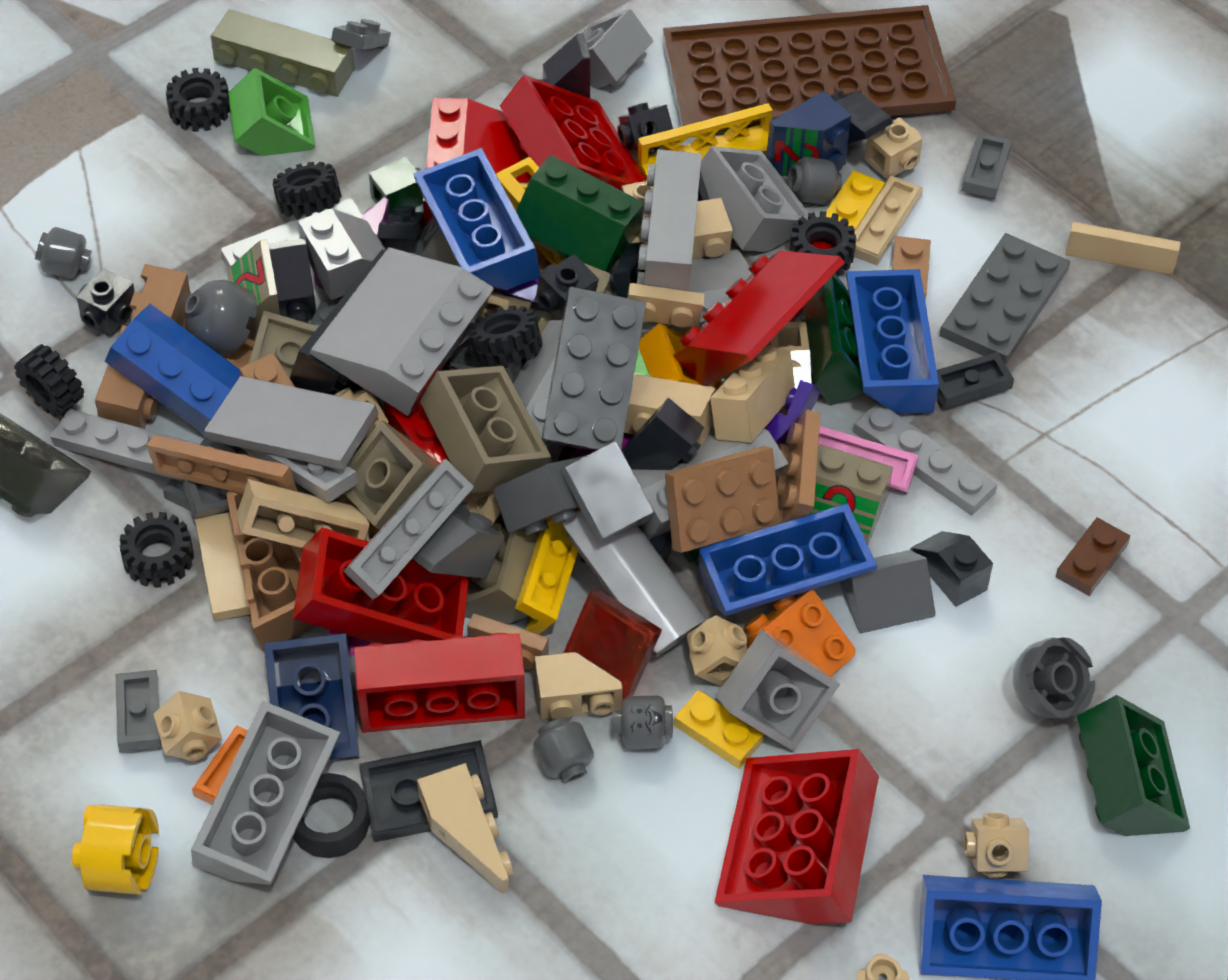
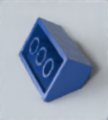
(479, 220)
(893, 339)
(173, 367)
(784, 560)
(1008, 929)

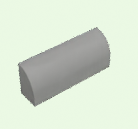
(638, 579)

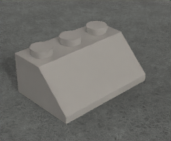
(753, 195)

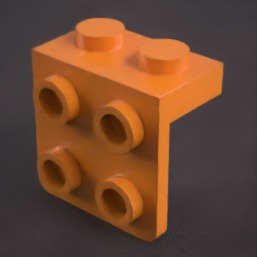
(808, 628)

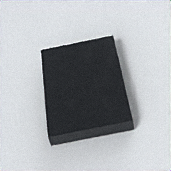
(393, 789)

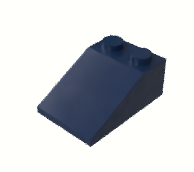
(316, 682)

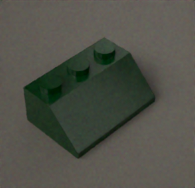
(579, 214)
(832, 342)
(1131, 769)

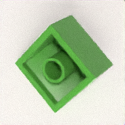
(270, 116)

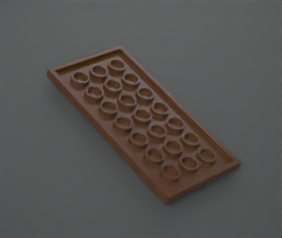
(787, 60)

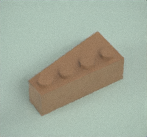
(118, 396)
(270, 581)

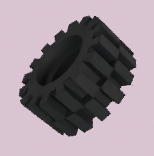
(198, 113)
(307, 189)
(825, 230)
(505, 336)
(49, 380)
(159, 567)

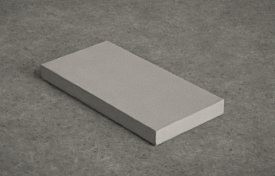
(291, 422)

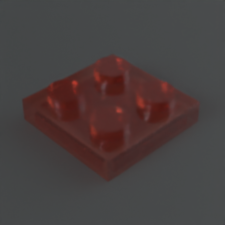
(614, 639)

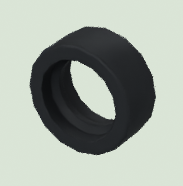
(348, 838)

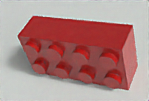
(408, 609)
(440, 682)

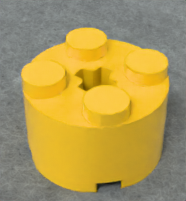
(117, 849)

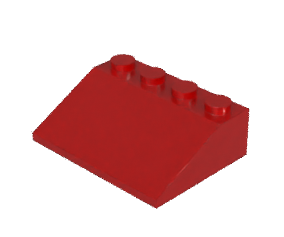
(465, 126)
(569, 128)
(753, 313)
(799, 836)

